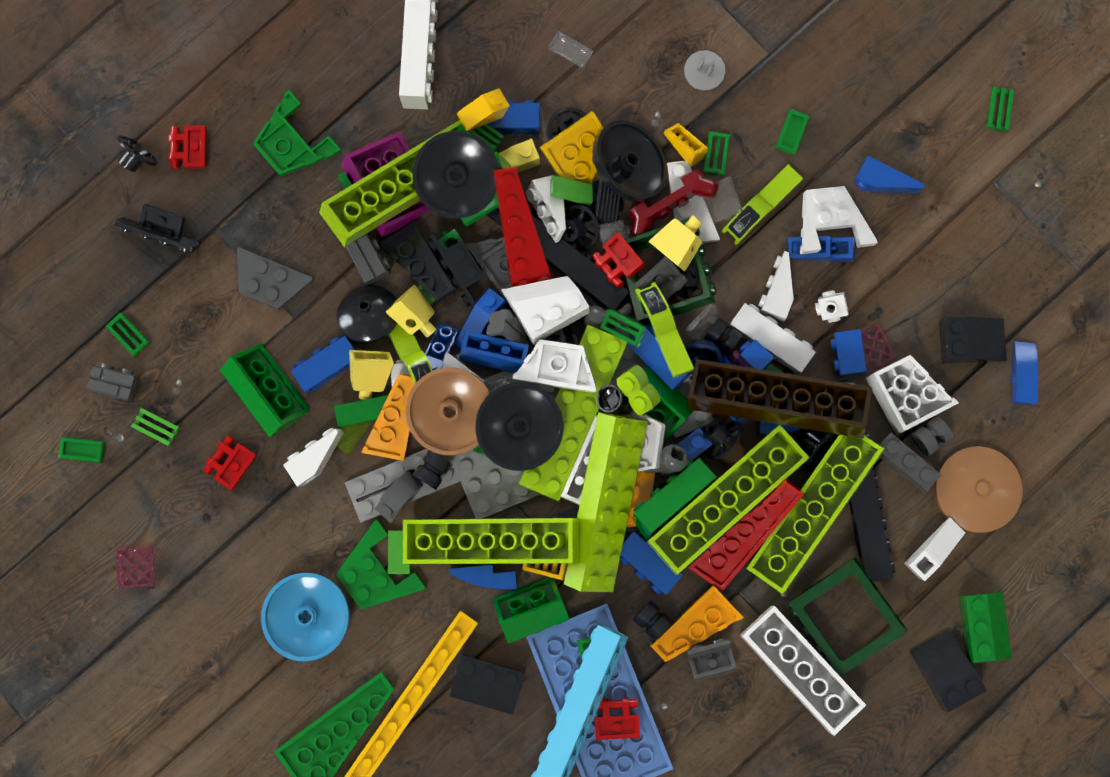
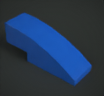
(832, 249)
(1024, 374)
(485, 577)

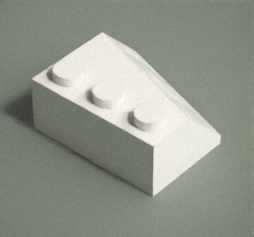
(546, 306)
(908, 394)

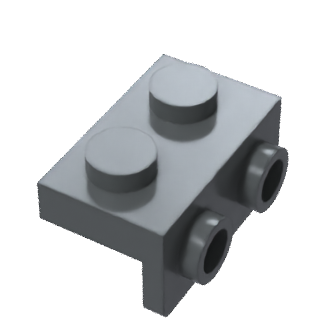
(665, 276)
(711, 659)

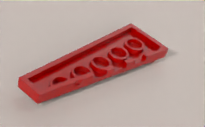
(521, 240)
(739, 543)

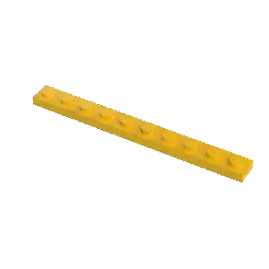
(413, 697)

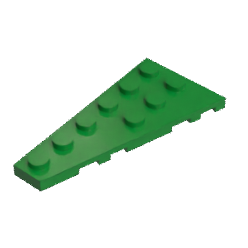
(331, 738)

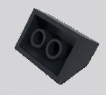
(486, 684)

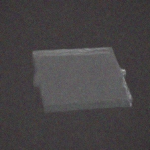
(725, 202)

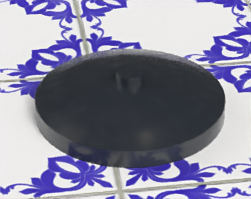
(630, 161)
(455, 174)
(519, 426)

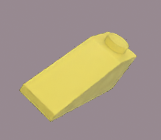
(522, 156)

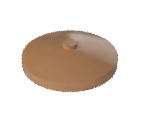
(444, 410)
(978, 489)

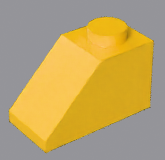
(484, 110)

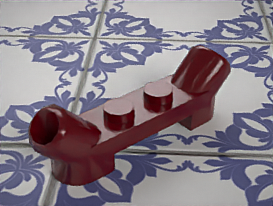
(694, 185)

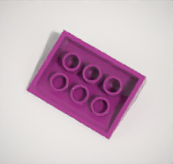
(372, 157)

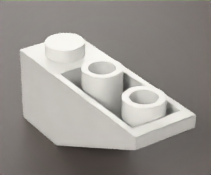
(548, 208)
(780, 292)
(310, 463)
(934, 550)

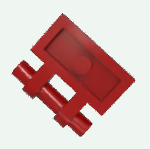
(194, 147)
(623, 255)
(234, 467)
(617, 726)

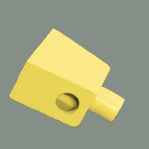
(679, 241)
(412, 312)
(369, 371)

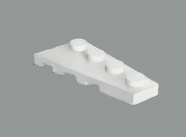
(695, 206)

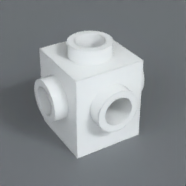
(835, 299)

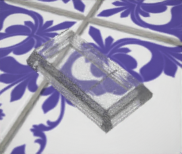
(570, 49)

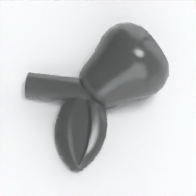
(597, 314)
(672, 460)

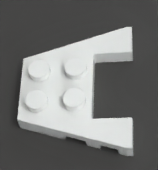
(830, 210)
(652, 442)

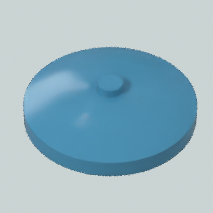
(305, 617)

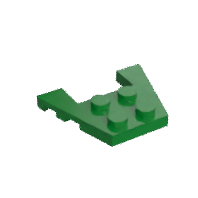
(284, 146)
(367, 578)

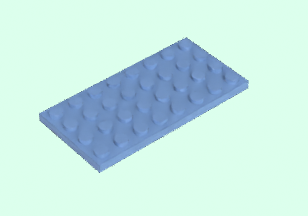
(558, 659)

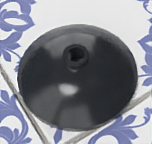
(369, 323)

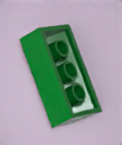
(264, 389)
(673, 498)

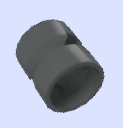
(935, 434)

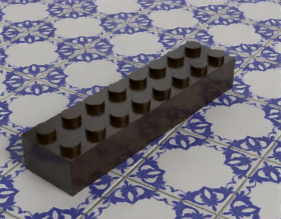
(779, 398)

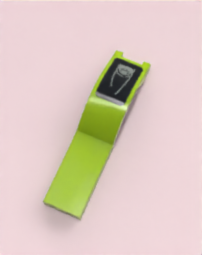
(762, 203)
(665, 330)
(410, 353)

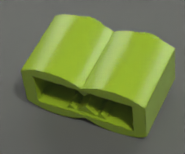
(640, 392)

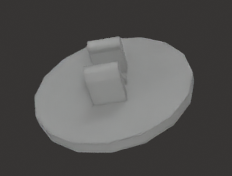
(704, 70)

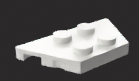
(557, 366)

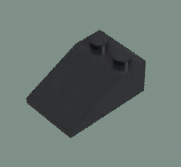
(972, 340)
(948, 672)

